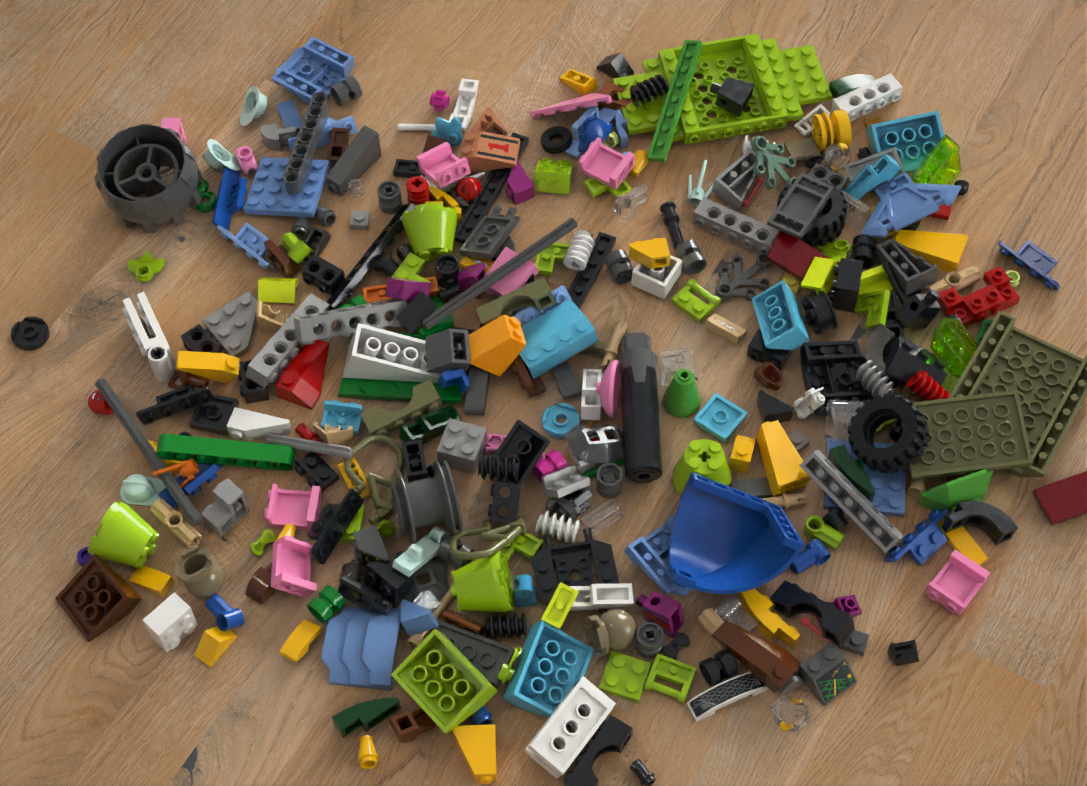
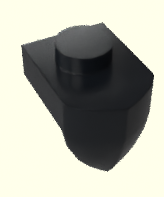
(903, 653)

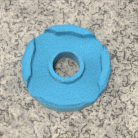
(560, 410)

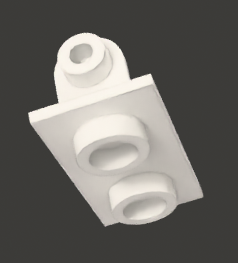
(812, 398)

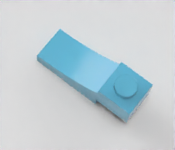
(872, 176)

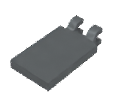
(490, 234)

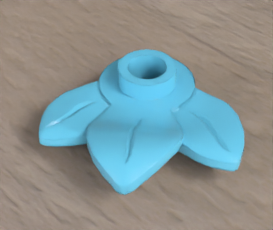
(447, 129)

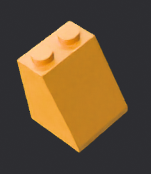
(496, 344)

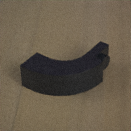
(876, 349)
(983, 516)

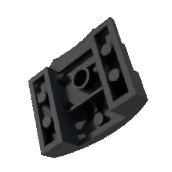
(833, 368)

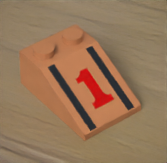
(489, 151)

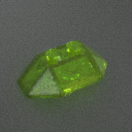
(940, 164)
(953, 344)

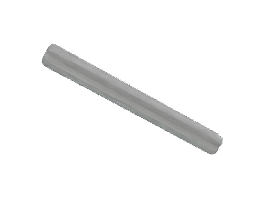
(310, 445)

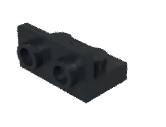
(316, 471)

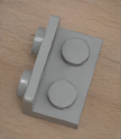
(564, 482)

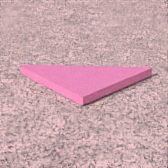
(587, 100)

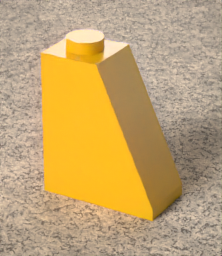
(478, 749)

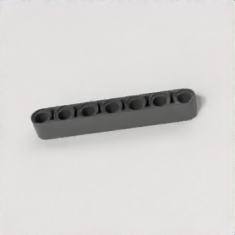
(306, 143)

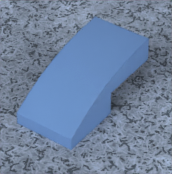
(289, 114)
(620, 129)

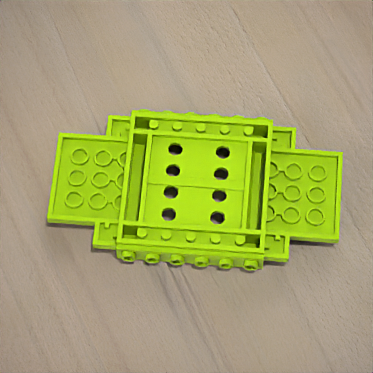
(780, 80)

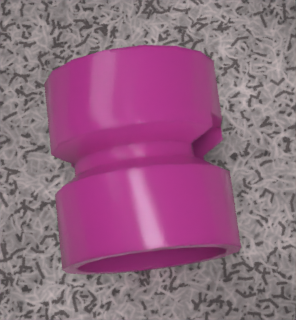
(553, 462)

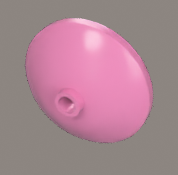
(609, 388)

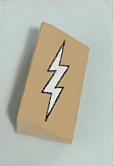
(725, 328)

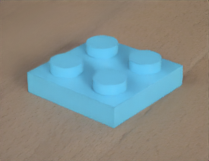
(720, 417)

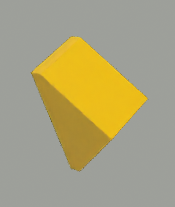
(213, 645)

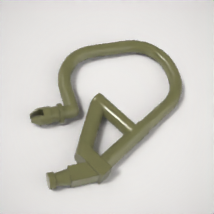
(383, 507)
(487, 533)

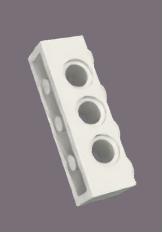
(868, 97)

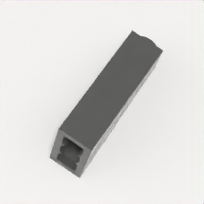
(355, 160)

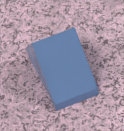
(416, 618)

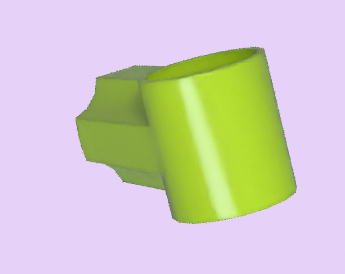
(296, 248)
(825, 533)

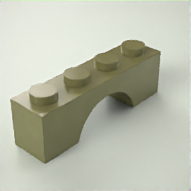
(531, 295)
(424, 400)

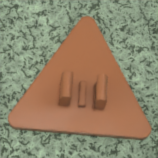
(486, 121)

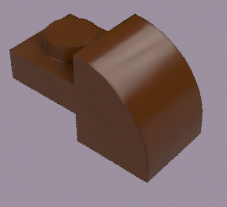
(339, 142)
(259, 586)
(409, 725)

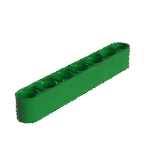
(225, 452)

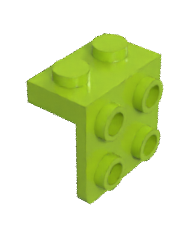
(553, 176)

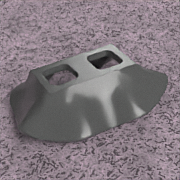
(596, 451)
(437, 586)

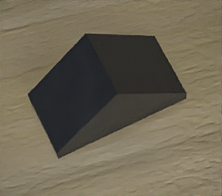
(615, 66)
(773, 409)

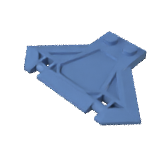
(906, 202)

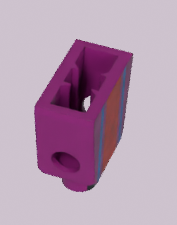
(662, 611)

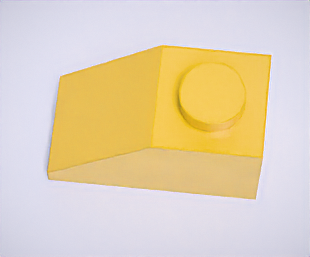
(742, 454)

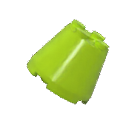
(430, 230)
(703, 458)
(123, 537)
(484, 585)

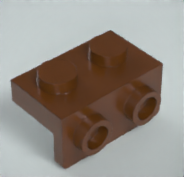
(280, 258)
(532, 386)

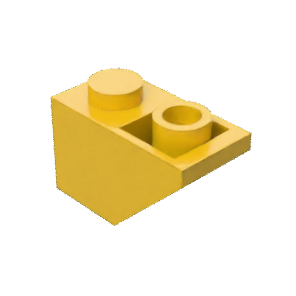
(650, 253)

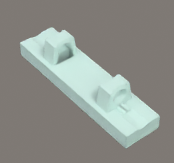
(421, 552)

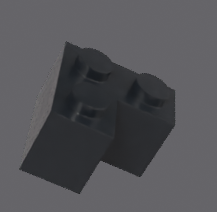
(846, 287)

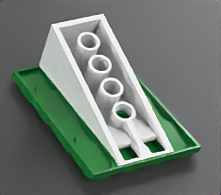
(388, 367)

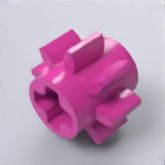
(439, 100)

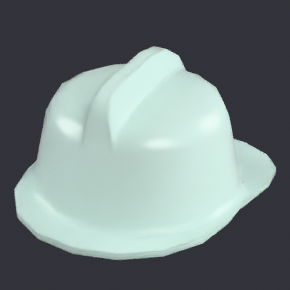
(254, 106)
(219, 157)
(141, 490)

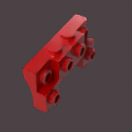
(982, 303)

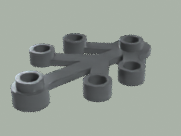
(742, 279)

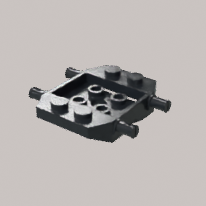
(570, 559)

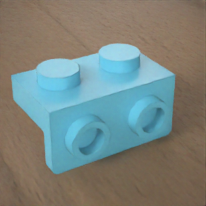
(342, 414)

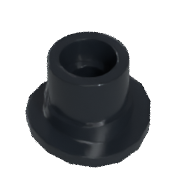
(387, 265)
(835, 518)

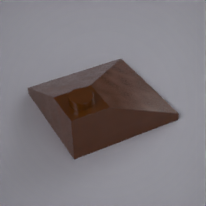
(97, 598)

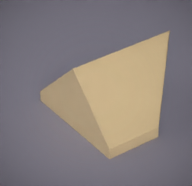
(269, 318)
(333, 434)

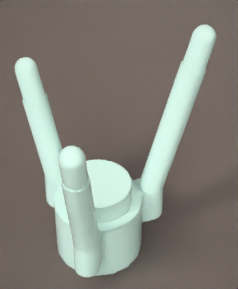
(697, 194)

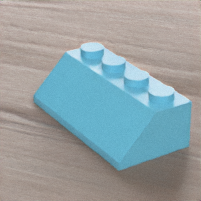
(780, 318)

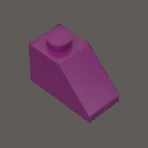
(519, 185)
(470, 276)
(406, 288)

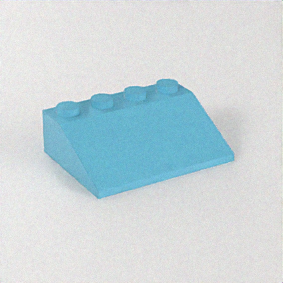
(910, 136)
(555, 338)
(547, 669)

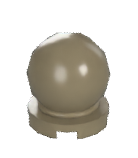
(200, 572)
(611, 631)

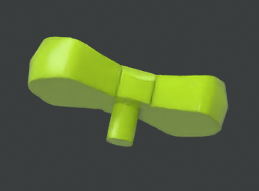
(257, 547)

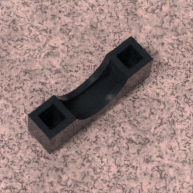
(792, 600)
(611, 738)

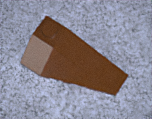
(764, 659)

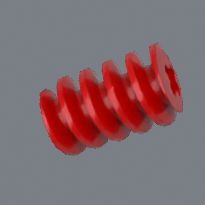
(417, 190)
(926, 387)

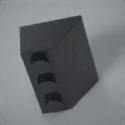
(907, 359)
(522, 444)

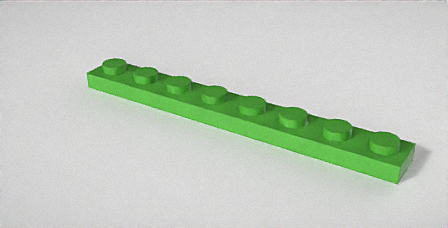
(674, 101)

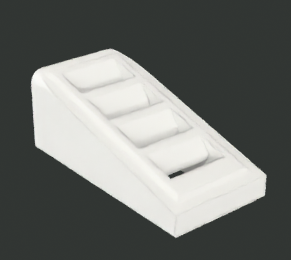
(818, 110)

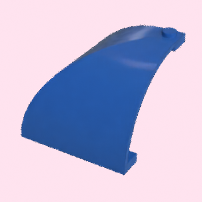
(728, 539)

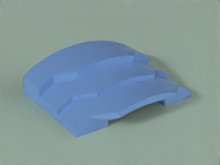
(313, 69)
(652, 556)
(362, 648)

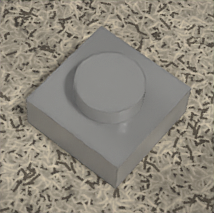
(359, 220)
(798, 440)

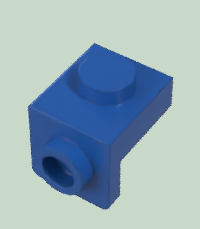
(454, 377)

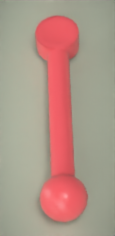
(746, 202)
(806, 622)

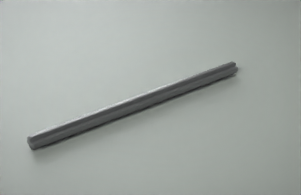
(499, 273)
(148, 451)

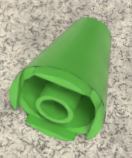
(682, 395)

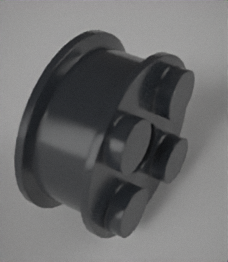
(819, 313)

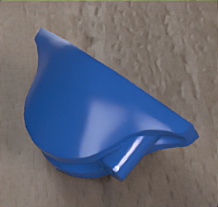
(590, 130)

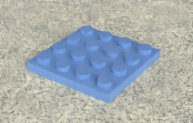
(270, 196)
(888, 486)

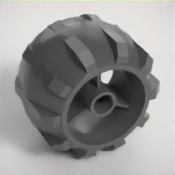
(131, 168)

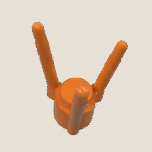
(185, 468)

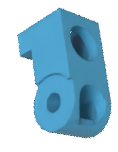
(524, 591)

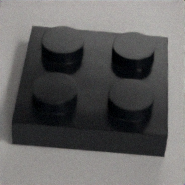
(214, 415)

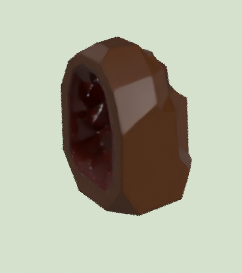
(769, 376)

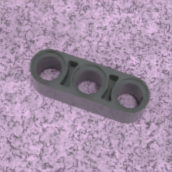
(477, 391)

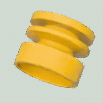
(831, 129)

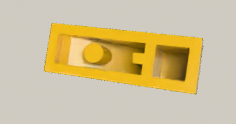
(209, 365)

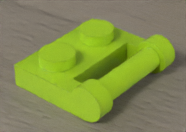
(693, 305)
(673, 672)

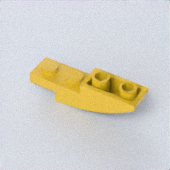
(770, 624)

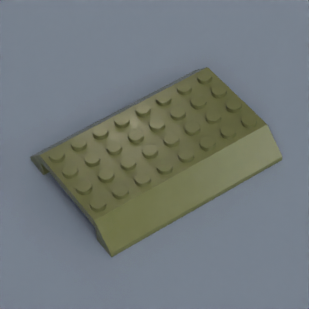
(1047, 380)

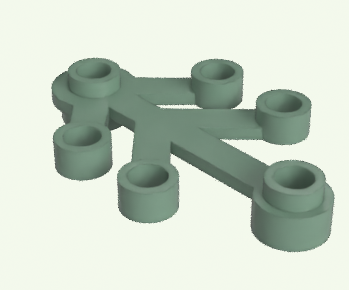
(761, 147)

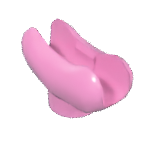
(246, 159)

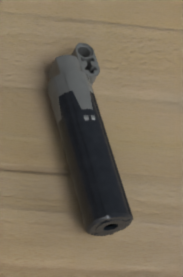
(640, 409)

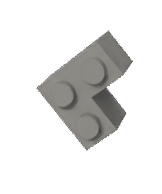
(227, 509)

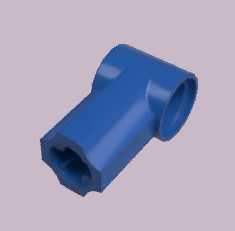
(812, 554)
(225, 616)

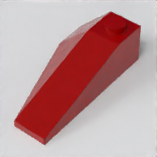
(304, 375)

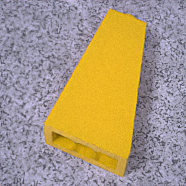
(937, 248)
(780, 459)

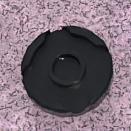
(30, 333)

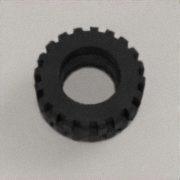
(828, 226)
(871, 417)

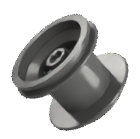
(427, 501)

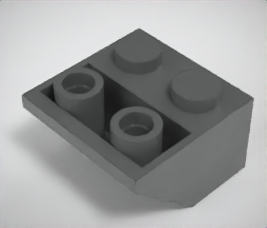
(447, 351)

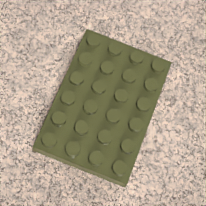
(972, 435)

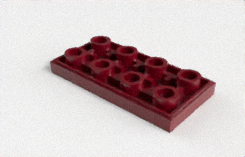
(792, 255)
(1063, 498)

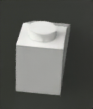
(254, 425)

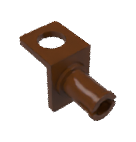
(186, 379)

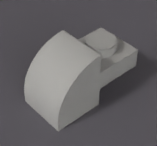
(274, 137)

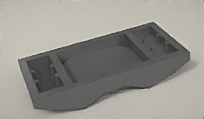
(800, 206)

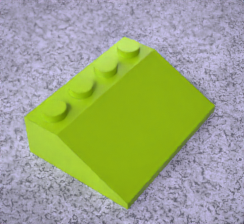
(443, 681)

